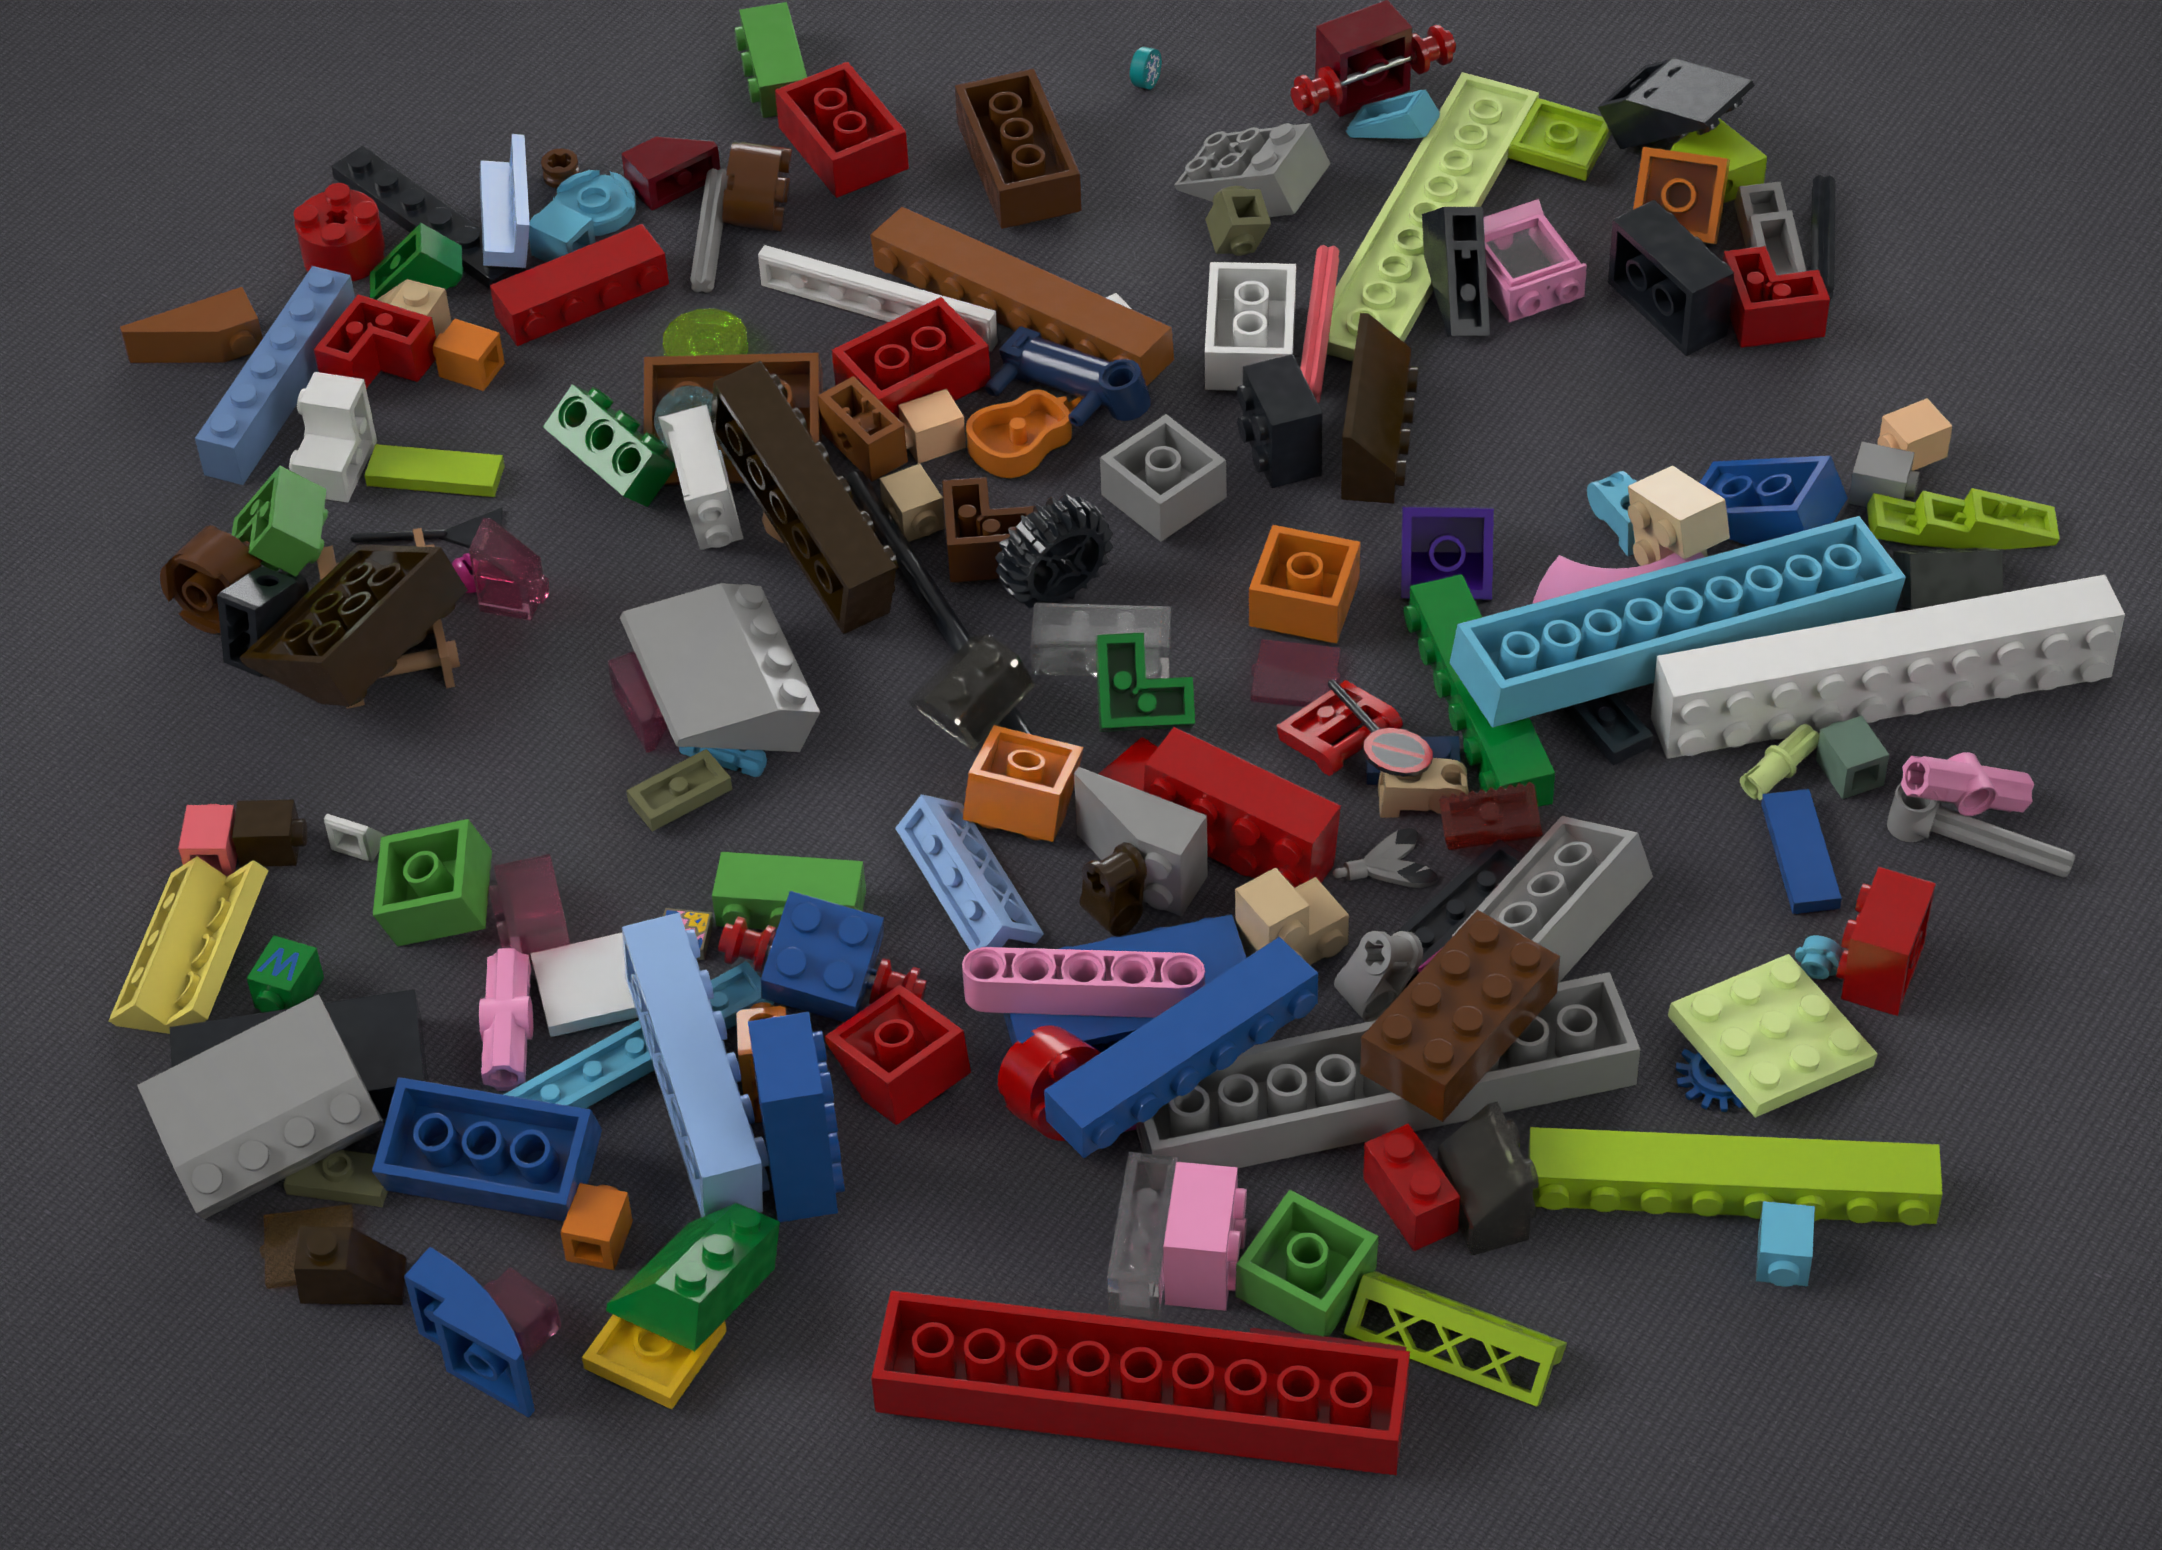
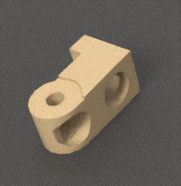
(1423, 790)

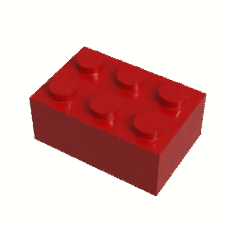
(842, 129)
(916, 357)

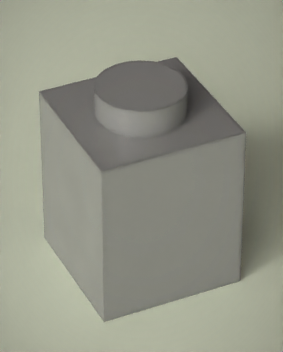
(1882, 472)

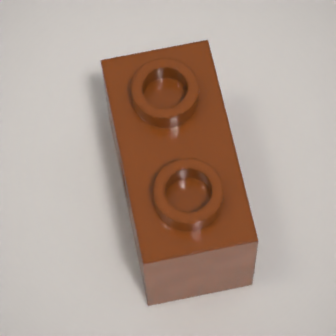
(862, 428)

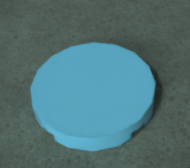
(601, 197)

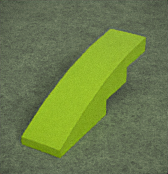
(1955, 523)

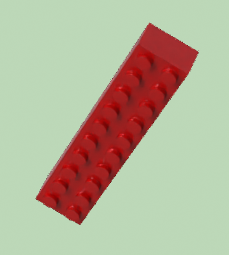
(1142, 1382)

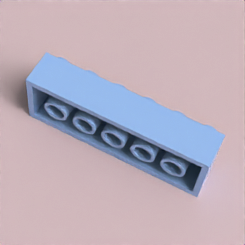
(693, 1065)

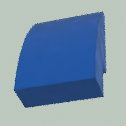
(469, 1329)

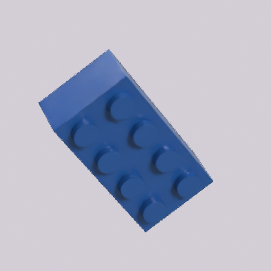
(797, 1116)
(486, 1149)

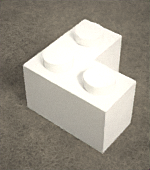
(336, 434)

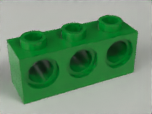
(611, 444)

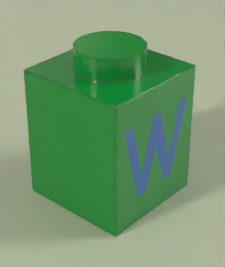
(284, 975)

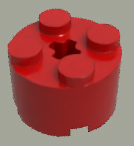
(340, 231)
(1036, 1066)

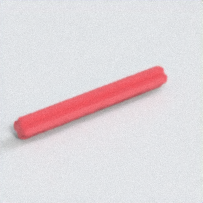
(1319, 318)

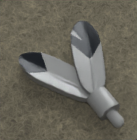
(1386, 864)

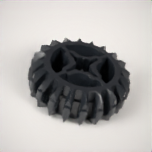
(1054, 551)

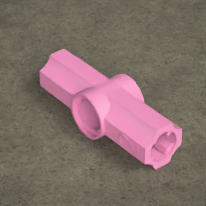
(1967, 784)
(506, 1019)

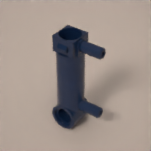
(1097, 381)

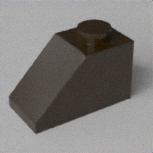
(347, 1268)

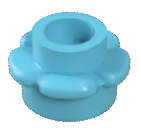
(1819, 956)

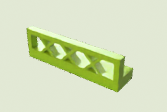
(1462, 1319)

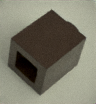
(268, 832)

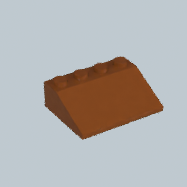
(798, 372)

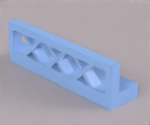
(505, 208)
(965, 875)

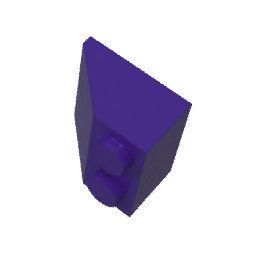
(1447, 544)

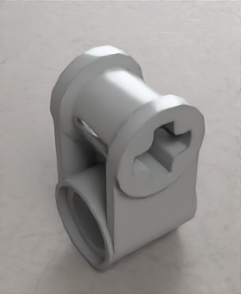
(1379, 971)

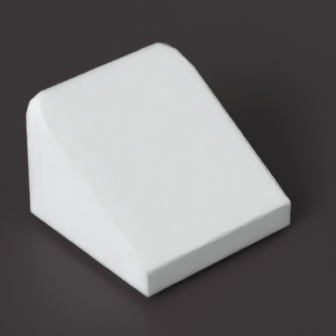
(352, 838)

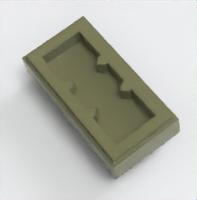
(339, 1177)

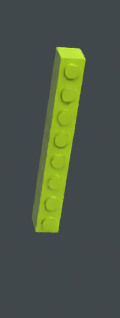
(1735, 1174)

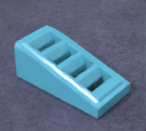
(1397, 117)

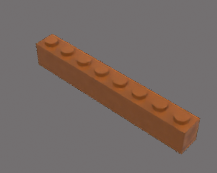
(1019, 292)

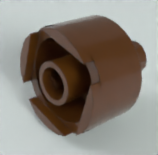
(756, 186)
(202, 571)

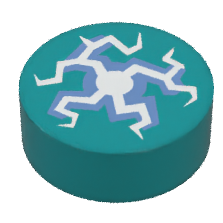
(1145, 67)

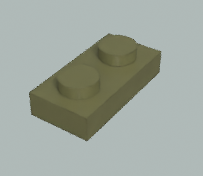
(679, 790)

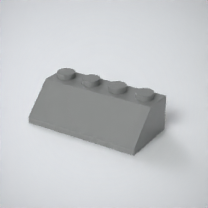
(1570, 887)

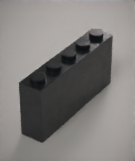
(377, 1030)

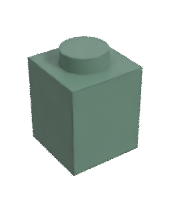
(1852, 757)

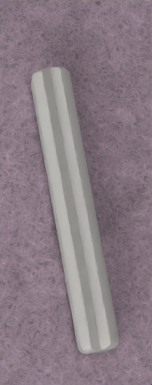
(709, 232)

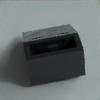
(1670, 102)

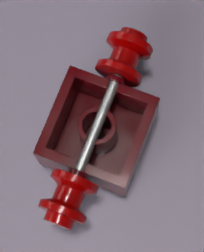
(1368, 59)

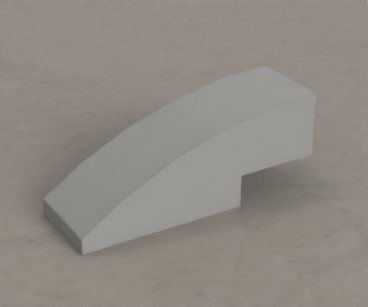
(1769, 224)

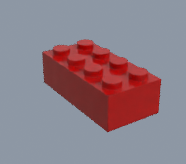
(1251, 813)

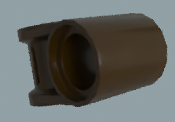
(1115, 889)

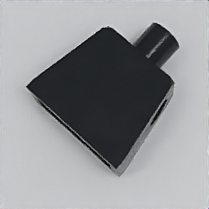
(253, 607)

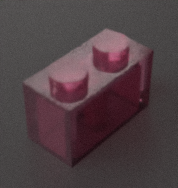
(530, 906)

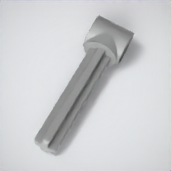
(1916, 818)

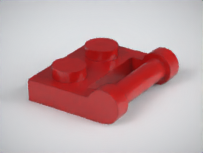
(1327, 720)

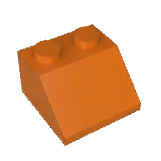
(1021, 783)

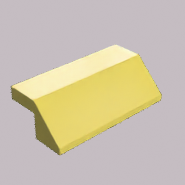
(188, 947)

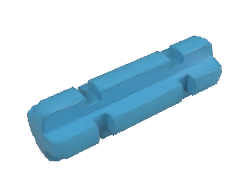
(750, 761)

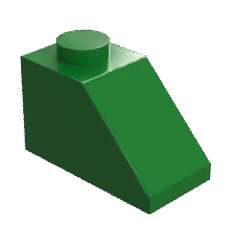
(420, 257)

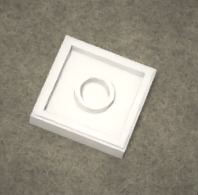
(583, 985)

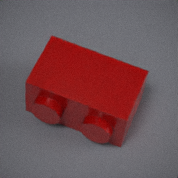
(1411, 1187)

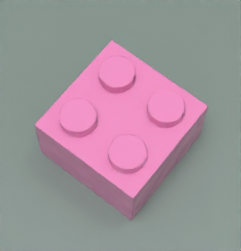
(1203, 1235)

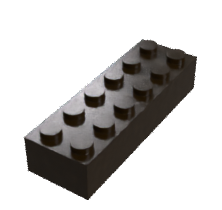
(803, 496)

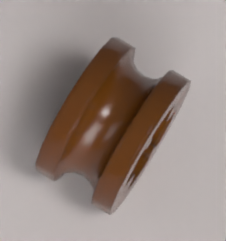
(559, 166)

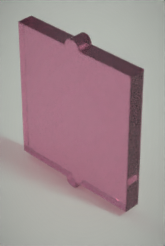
(1293, 672)

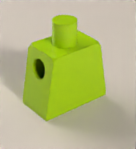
(1746, 161)

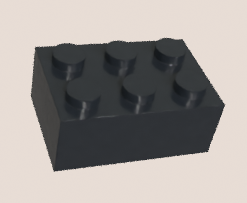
(1670, 277)

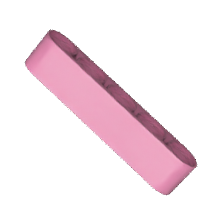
(1078, 981)

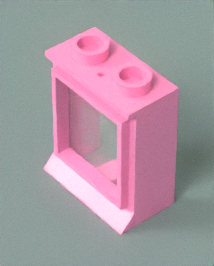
(1529, 263)

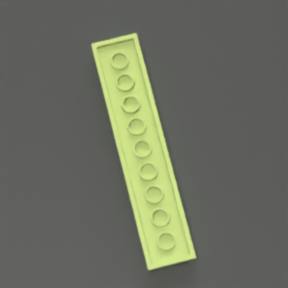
(1449, 169)

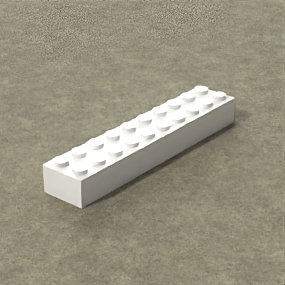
(1886, 665)

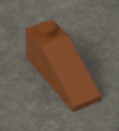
(198, 332)

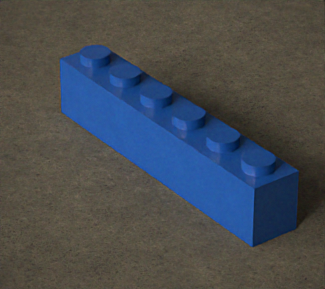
(1181, 1047)

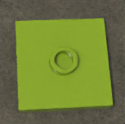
(1560, 139)

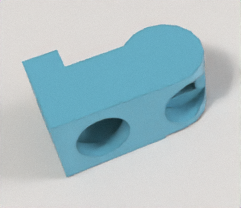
(1610, 503)

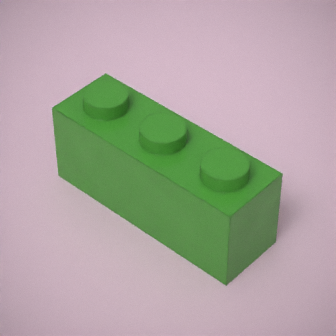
(769, 54)
(760, 884)

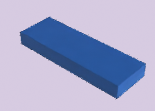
(1801, 851)

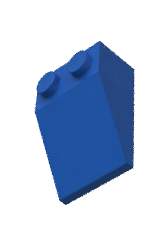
(1776, 495)

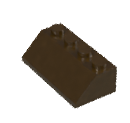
(1377, 415)

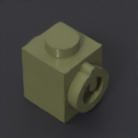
(1237, 220)

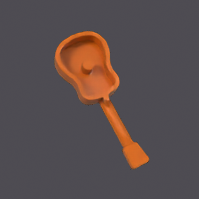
(1019, 434)

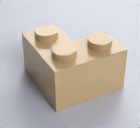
(1674, 516)
(1301, 916)

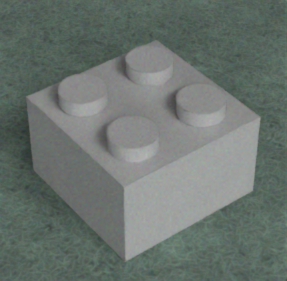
(1163, 477)

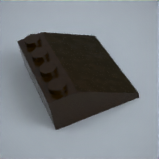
(358, 622)

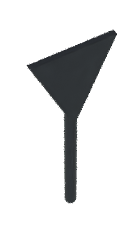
(460, 534)

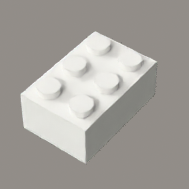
(1247, 319)

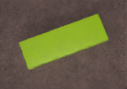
(434, 470)

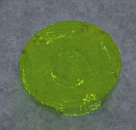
(705, 333)

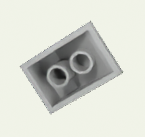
(1163, 832)

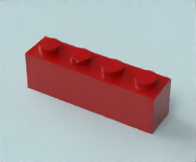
(579, 284)

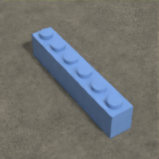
(272, 378)

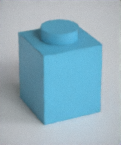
(559, 232)
(1785, 1244)

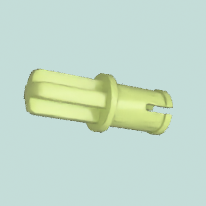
(1779, 761)

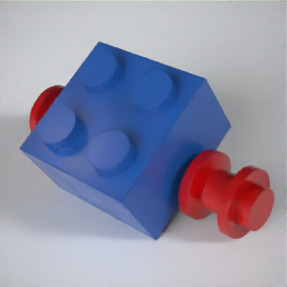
(819, 957)

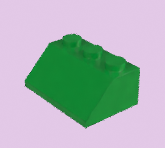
(701, 1275)

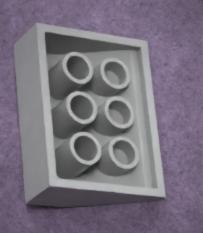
(722, 670)
(260, 1107)

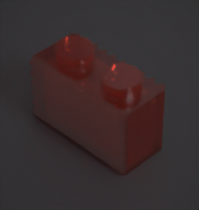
(1490, 816)

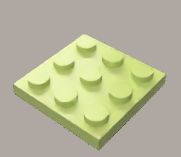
(1772, 1035)

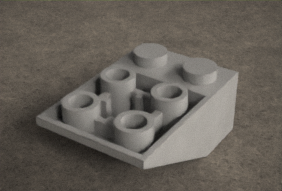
(1277, 160)

